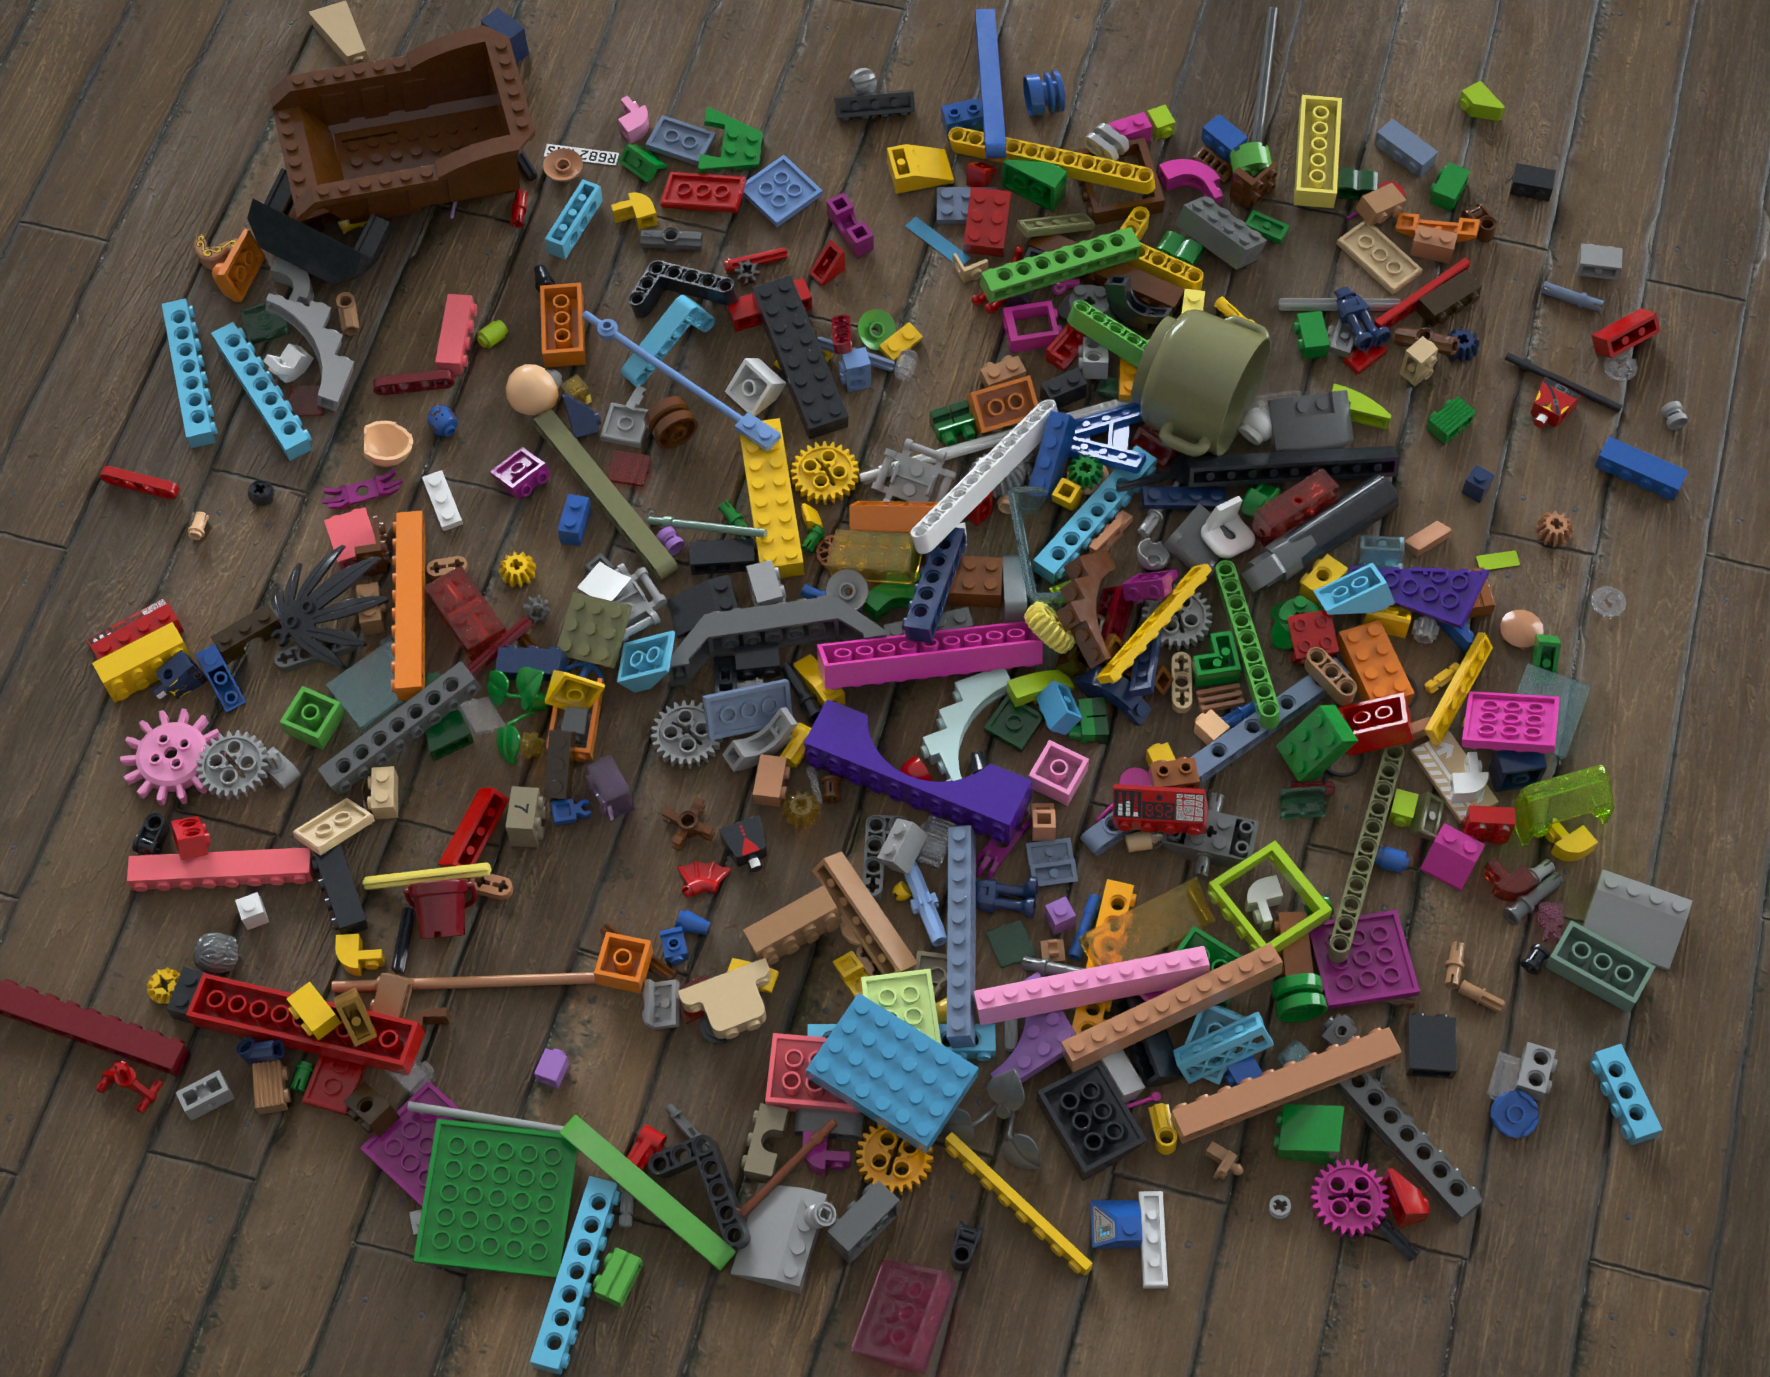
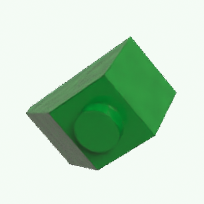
(1546, 652)

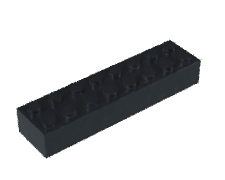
(800, 357)

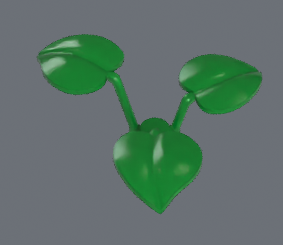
(528, 684)

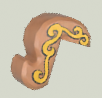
(211, 256)

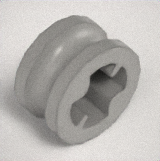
(1281, 1200)

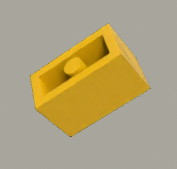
(313, 1010)

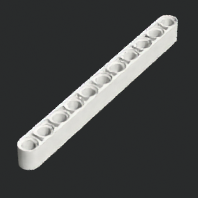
(982, 479)

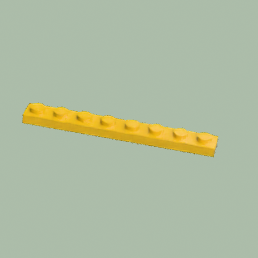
(1149, 629)
(1024, 1211)

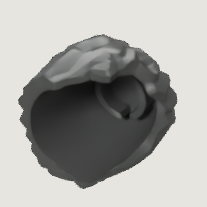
(215, 953)

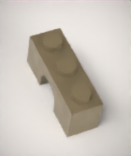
(769, 1122)

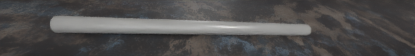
(481, 1117)

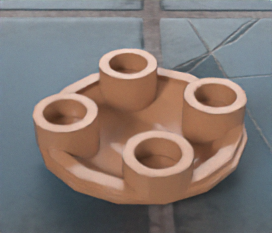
(1520, 628)

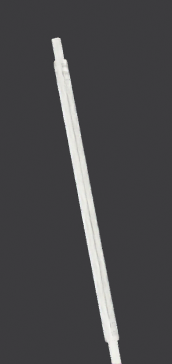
(992, 440)

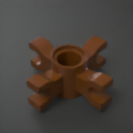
(685, 832)

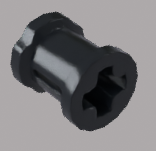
(1535, 959)

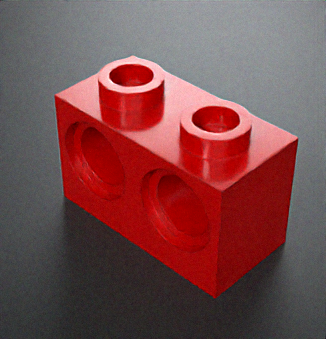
(190, 837)

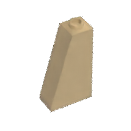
(340, 32)

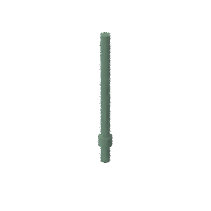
(703, 526)

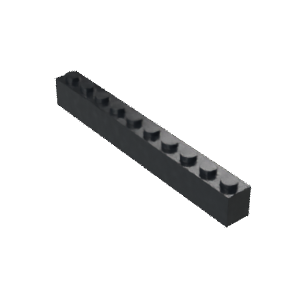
(1290, 466)

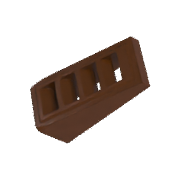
(1209, 156)

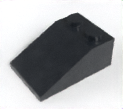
(702, 599)

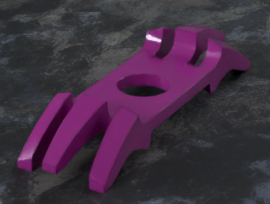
(348, 495)
(997, 855)

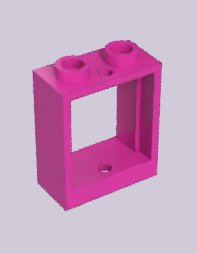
(1030, 341)

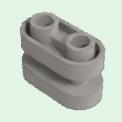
(1106, 142)

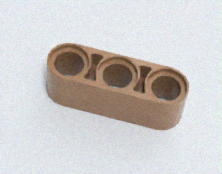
(1332, 686)

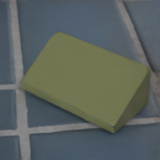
(1427, 816)

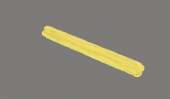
(411, 877)

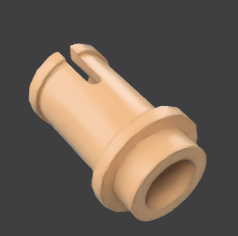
(196, 531)

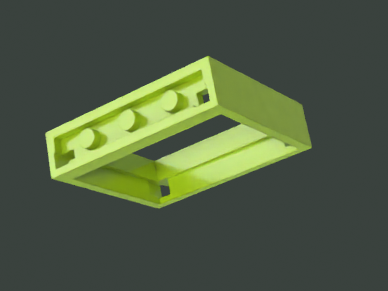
(1297, 880)

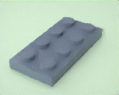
(744, 708)

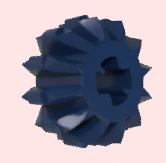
(1467, 345)

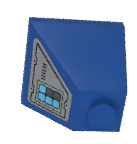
(1115, 1224)

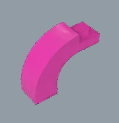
(1192, 174)

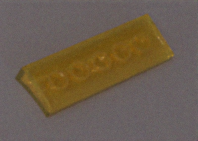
(1148, 926)

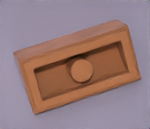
(1427, 538)

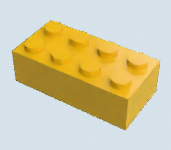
(136, 664)

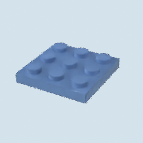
(781, 191)

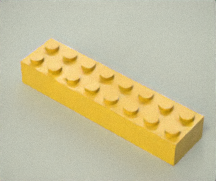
(773, 504)

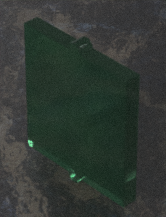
(1010, 943)

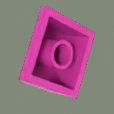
(1452, 857)

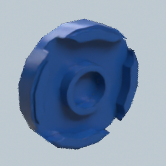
(1514, 1114)

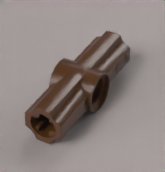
(1407, 337)

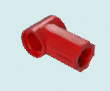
(647, 1144)

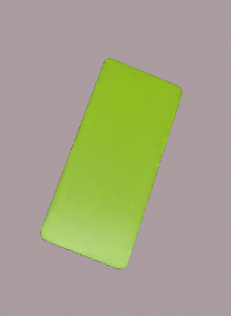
(1498, 560)

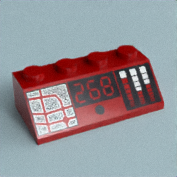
(133, 628)
(1160, 809)

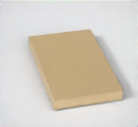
(333, 826)

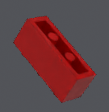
(1626, 333)

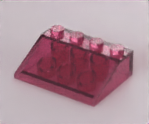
(904, 1315)

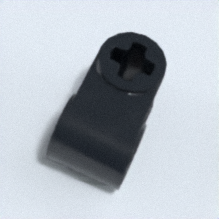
(150, 839)
(966, 1242)

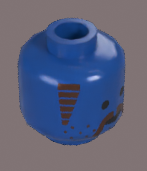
(442, 421)

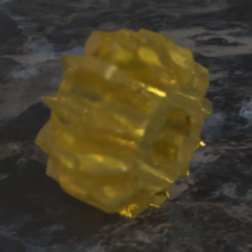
(801, 801)

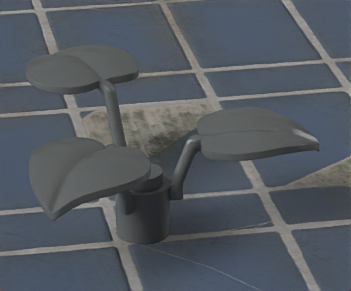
(1009, 1095)

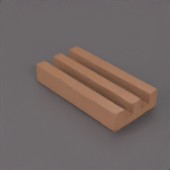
(1235, 692)

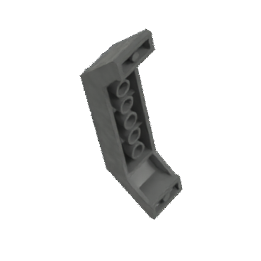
(782, 622)

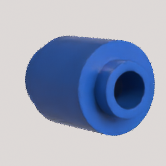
(1392, 859)

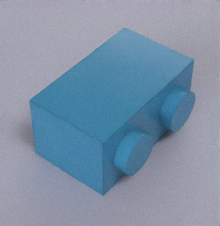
(1058, 708)

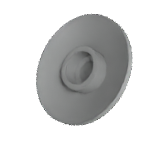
(847, 579)

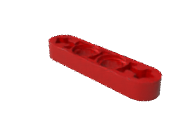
(139, 482)

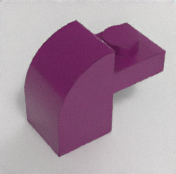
(821, 1158)

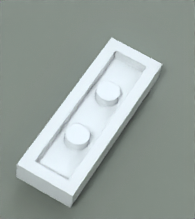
(442, 500)

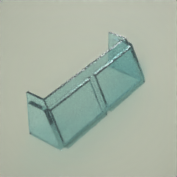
(1026, 501)

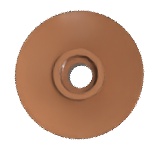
(563, 165)

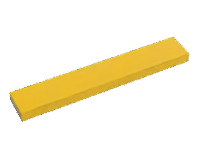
(1458, 688)

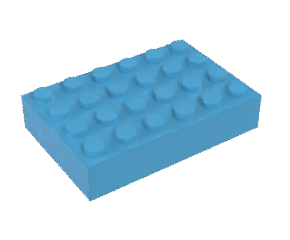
(892, 1072)

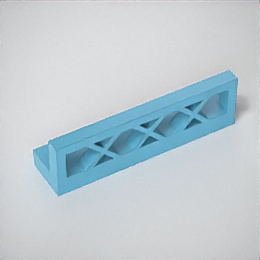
(1220, 1044)

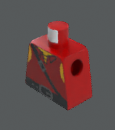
(1553, 403)

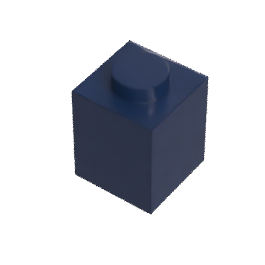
(1477, 483)

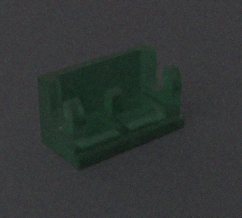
(1302, 802)

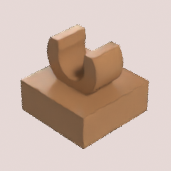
(1053, 950)

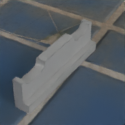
(635, 398)

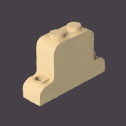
(730, 999)

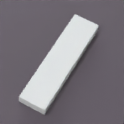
(1153, 1240)

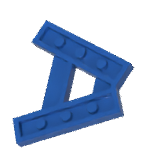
(1116, 453)

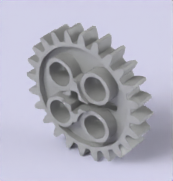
(1195, 612)
(674, 747)
(216, 777)

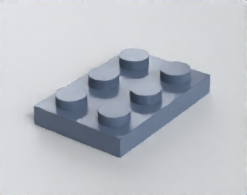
(680, 140)
(953, 204)

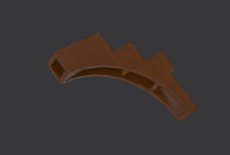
(1080, 612)

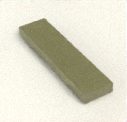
(1055, 225)

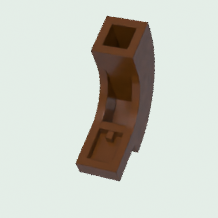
(1163, 678)

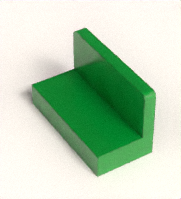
(641, 162)

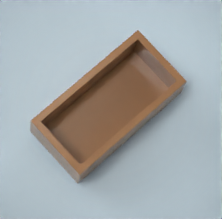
(793, 926)

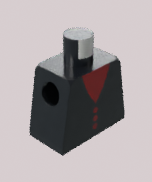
(745, 842)

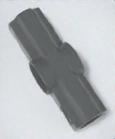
(671, 239)

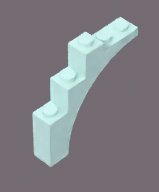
(970, 698)

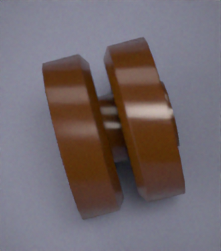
(670, 422)

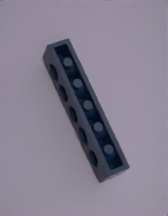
(934, 587)

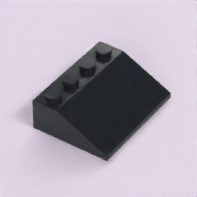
(1090, 1119)

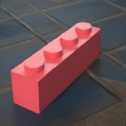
(455, 333)

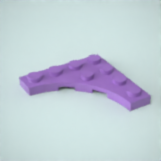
(1039, 1043)

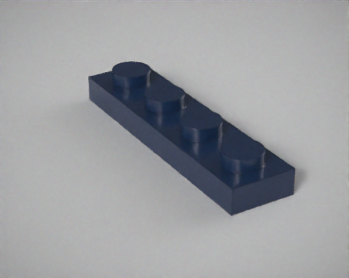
(1181, 497)
(1145, 669)

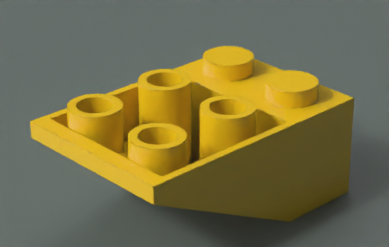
(918, 167)

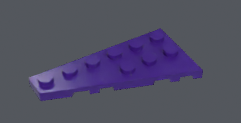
(1434, 591)

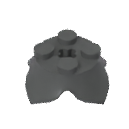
(1092, 295)

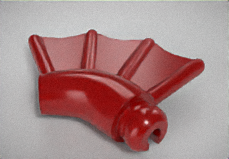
(702, 877)

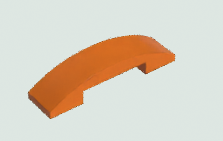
(1466, 228)

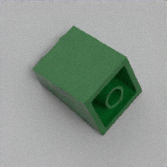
(1309, 1133)

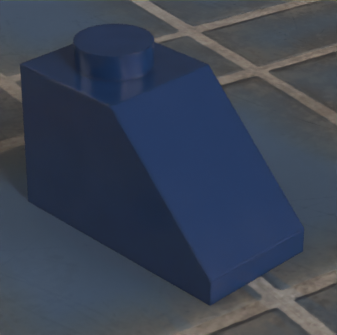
(581, 416)

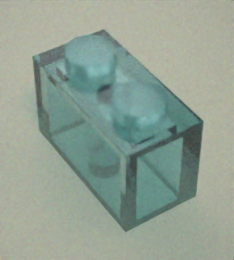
(1381, 551)

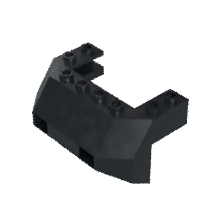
(308, 247)

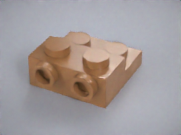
(1001, 372)

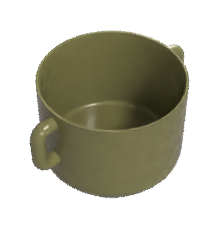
(1200, 379)

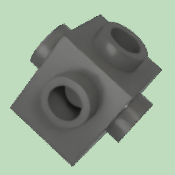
(1331, 1025)

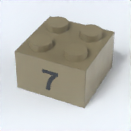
(525, 817)

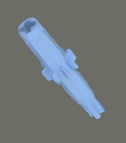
(925, 905)

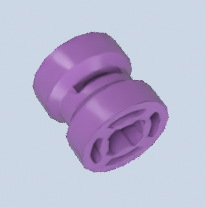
(670, 541)

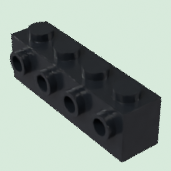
(874, 104)
(340, 890)

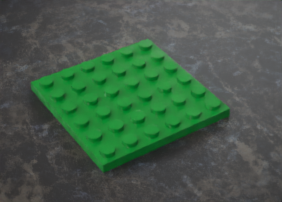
(496, 1199)

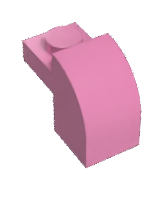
(635, 122)

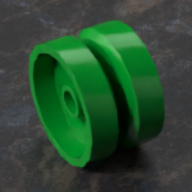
(1299, 998)

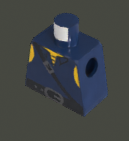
(179, 676)

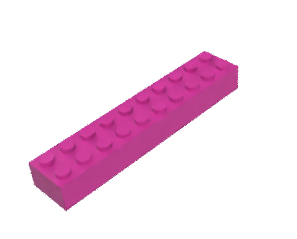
(950, 653)

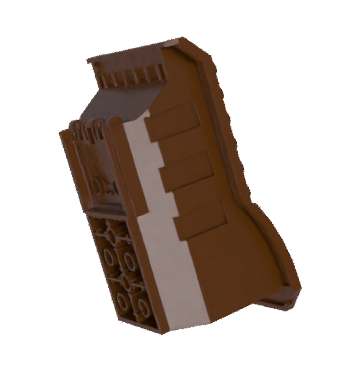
(405, 128)

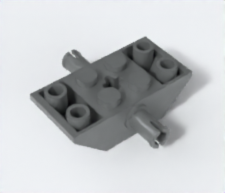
(1229, 844)

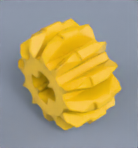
(517, 569)

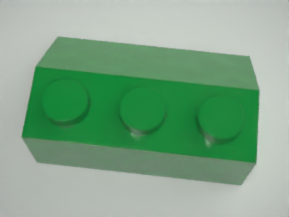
(1217, 952)

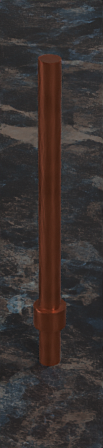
(817, 1139)

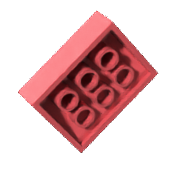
(787, 1076)

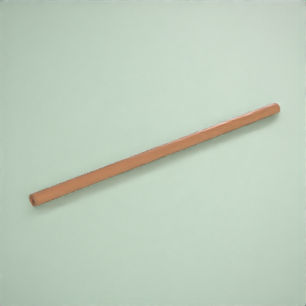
(476, 981)

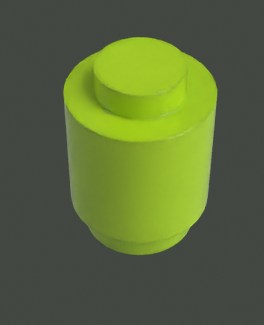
(492, 334)

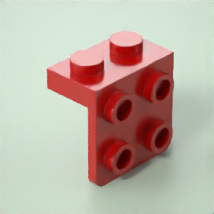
(1311, 631)

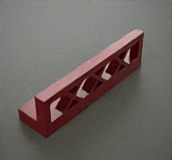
(1118, 612)

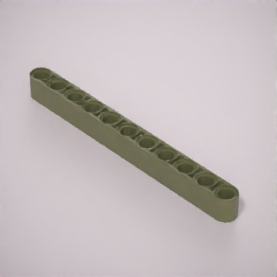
(605, 495)
(1363, 859)

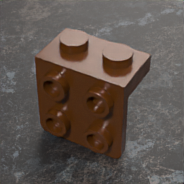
(1249, 190)
(379, 549)

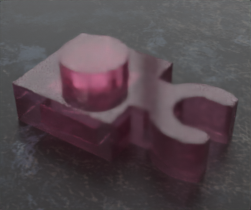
(1550, 916)

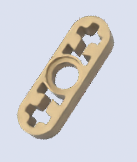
(1177, 690)

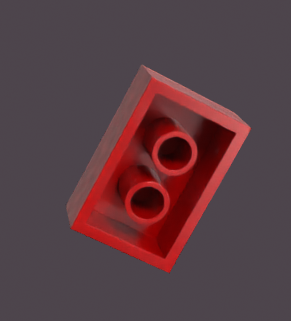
(986, 222)
(1379, 723)

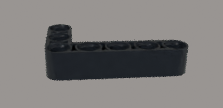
(679, 279)
(712, 1182)

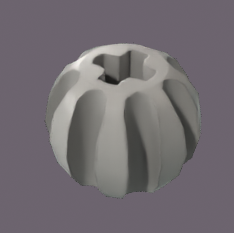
(862, 81)

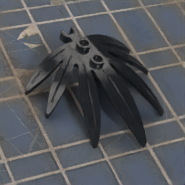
(308, 609)

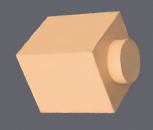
(1210, 727)

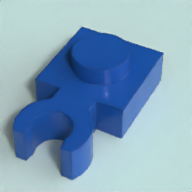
(566, 811)

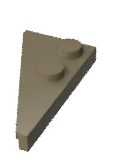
(937, 963)

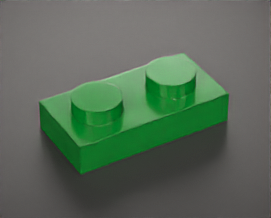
(1267, 226)

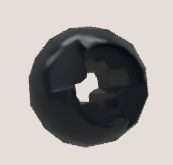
(266, 496)

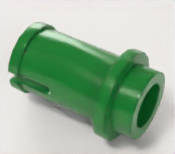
(816, 533)
(301, 1076)

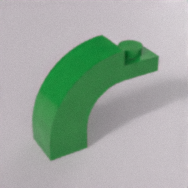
(888, 597)

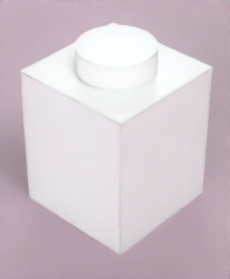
(252, 911)

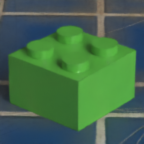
(312, 717)

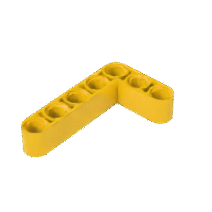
(1157, 262)

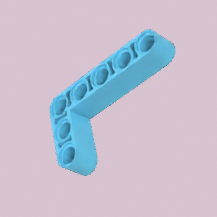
(665, 335)

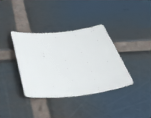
(603, 582)

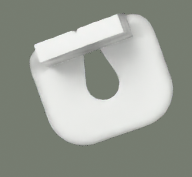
(1227, 515)

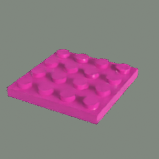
(1511, 722)

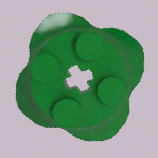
(1281, 612)

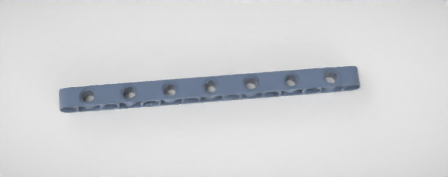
(1229, 745)

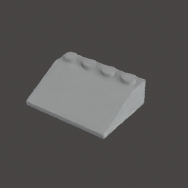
(1637, 917)
(779, 1239)

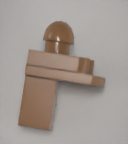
(1225, 1159)

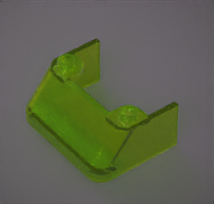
(1563, 799)

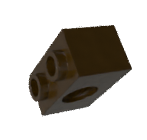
(371, 1109)

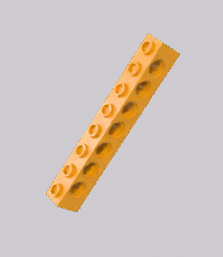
(1114, 894)

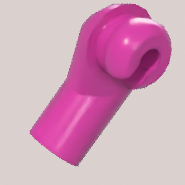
(1061, 287)

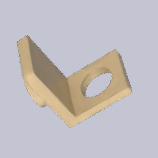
(970, 272)

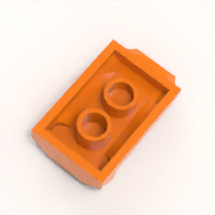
(240, 267)

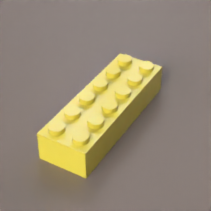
(1317, 151)

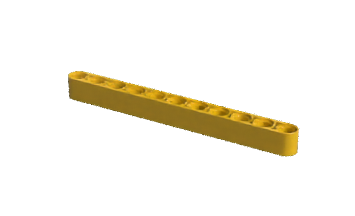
(1139, 178)

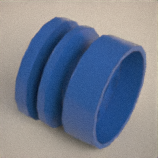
(1048, 93)

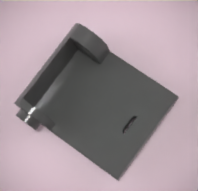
(1188, 544)

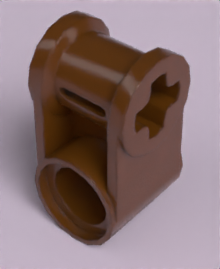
(1487, 222)

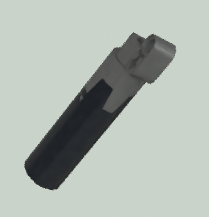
(1322, 533)

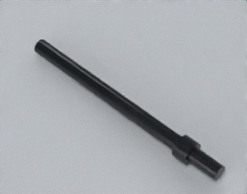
(1525, 364)

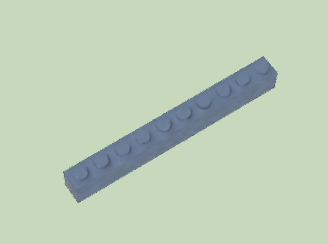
(961, 936)

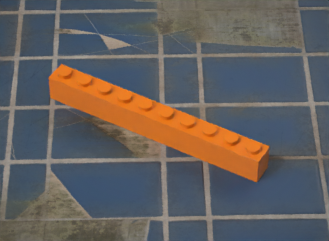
(409, 605)

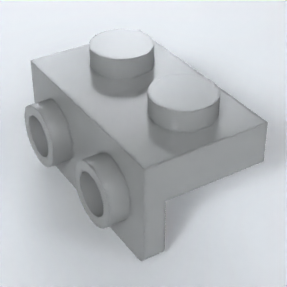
(661, 1004)

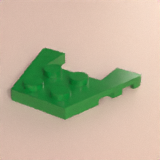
(739, 146)

